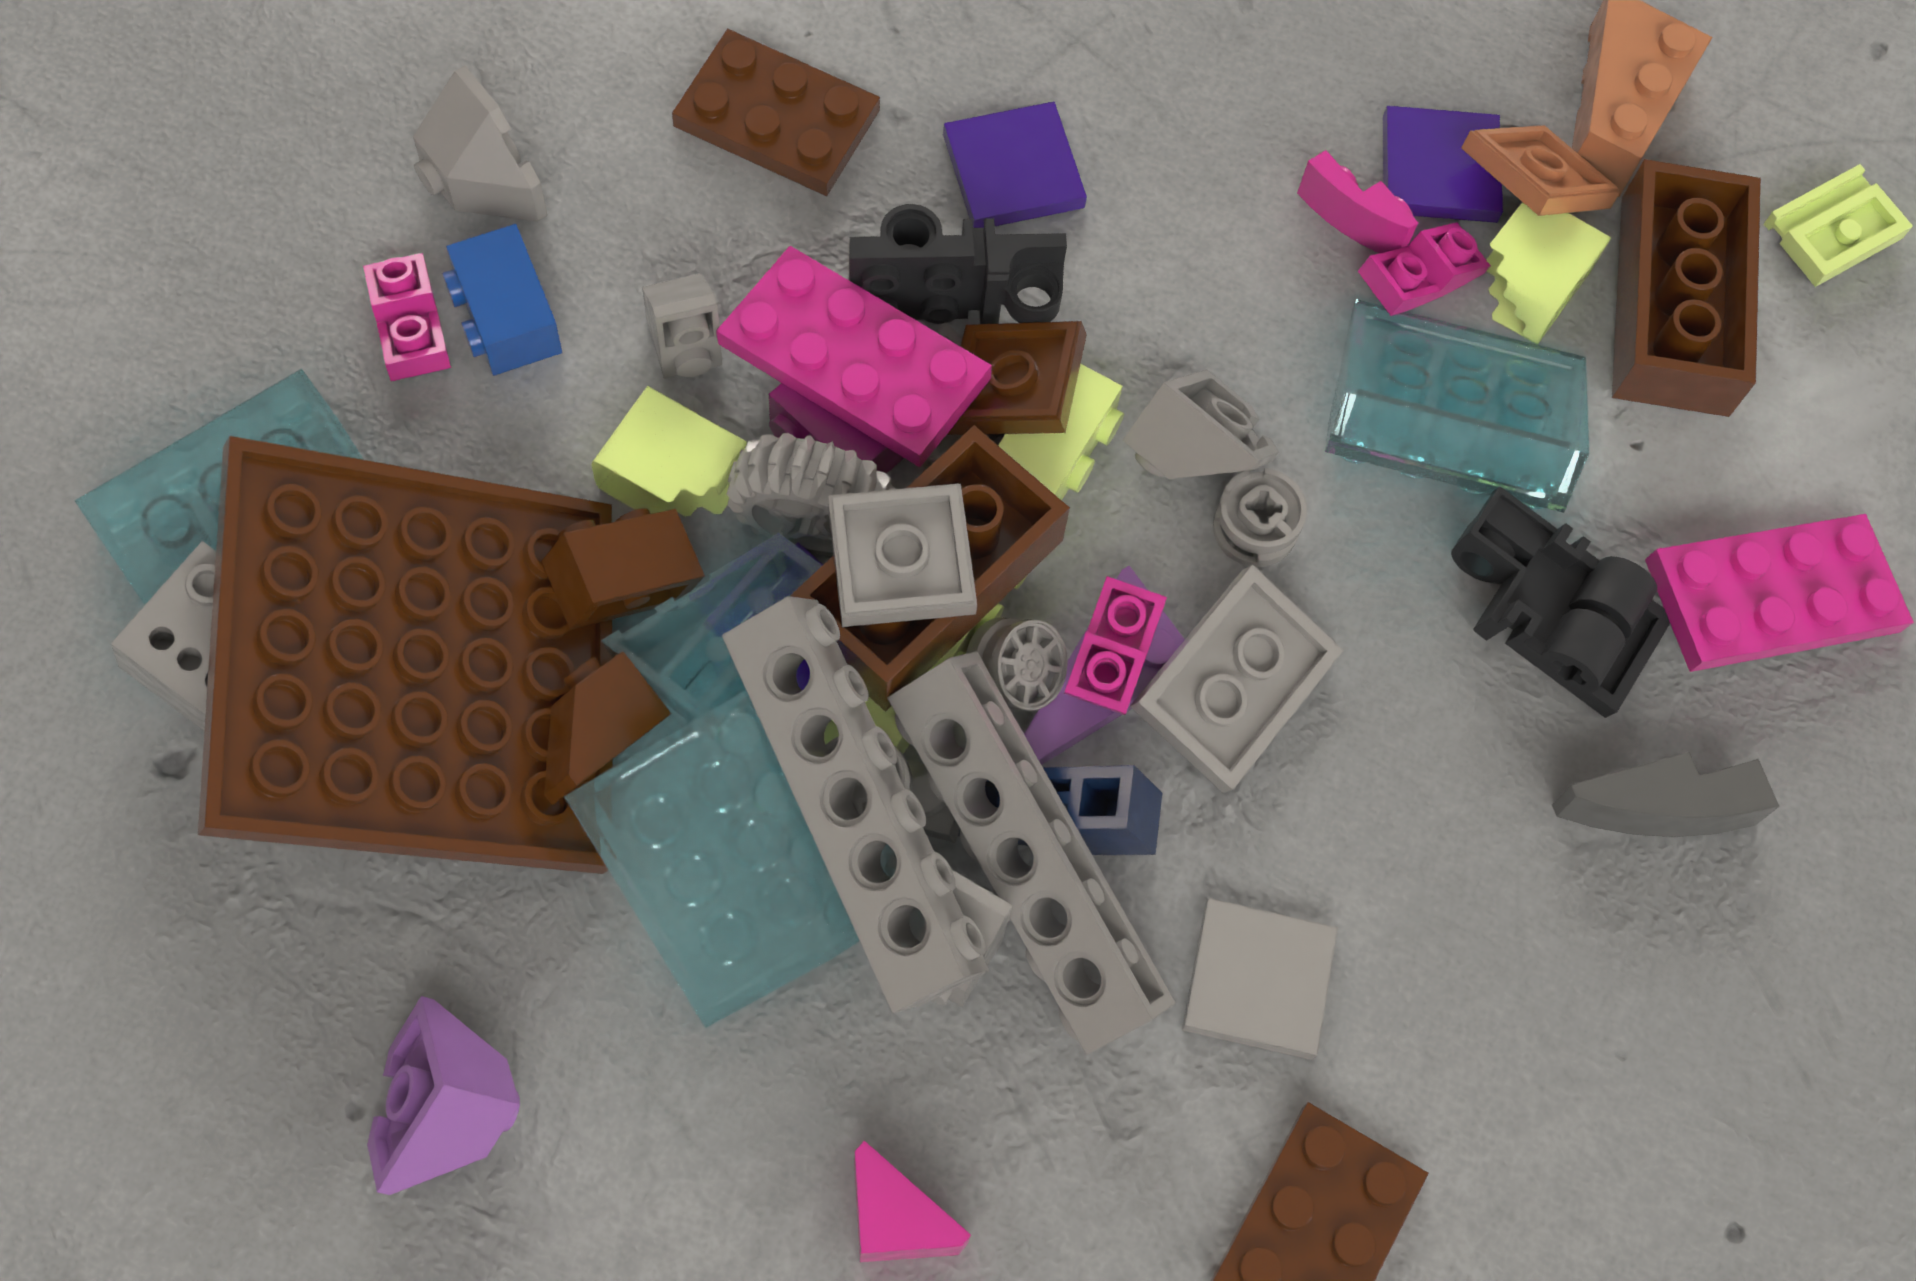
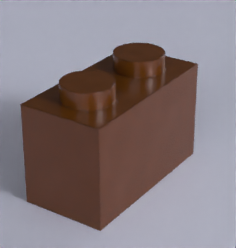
(621, 566)

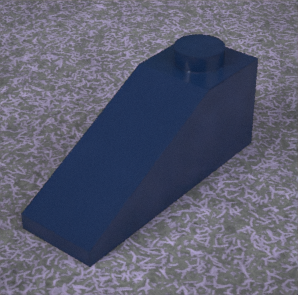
(1109, 805)

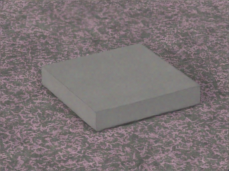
(901, 555)
(1260, 979)

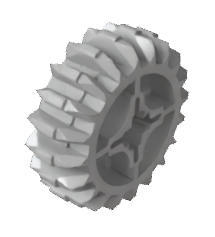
(786, 487)

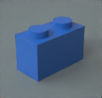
(503, 300)

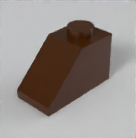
(597, 721)

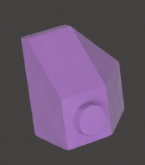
(444, 1100)

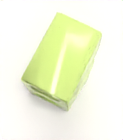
(1539, 268)
(667, 458)

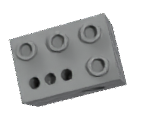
(170, 637)

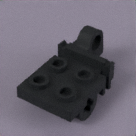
(949, 275)
(1568, 611)

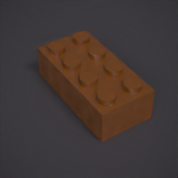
(1687, 288)
(1010, 531)

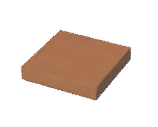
(1541, 169)

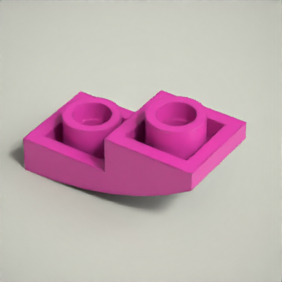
(1368, 216)
(1425, 270)
(406, 317)
(1115, 645)

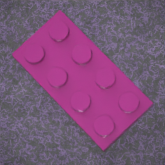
(854, 355)
(1778, 591)

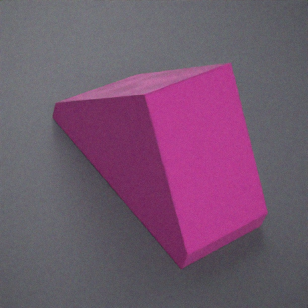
(897, 1216)

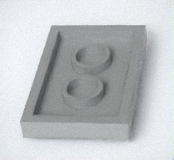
(1237, 679)

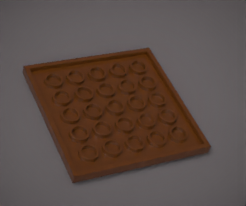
(388, 661)

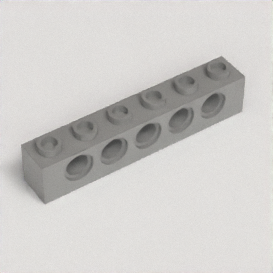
(851, 844)
(1062, 863)

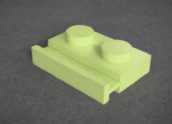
(1838, 225)

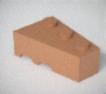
(1631, 82)

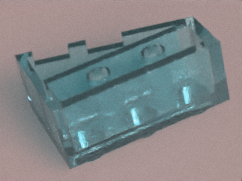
(683, 644)

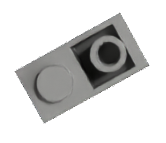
(683, 325)

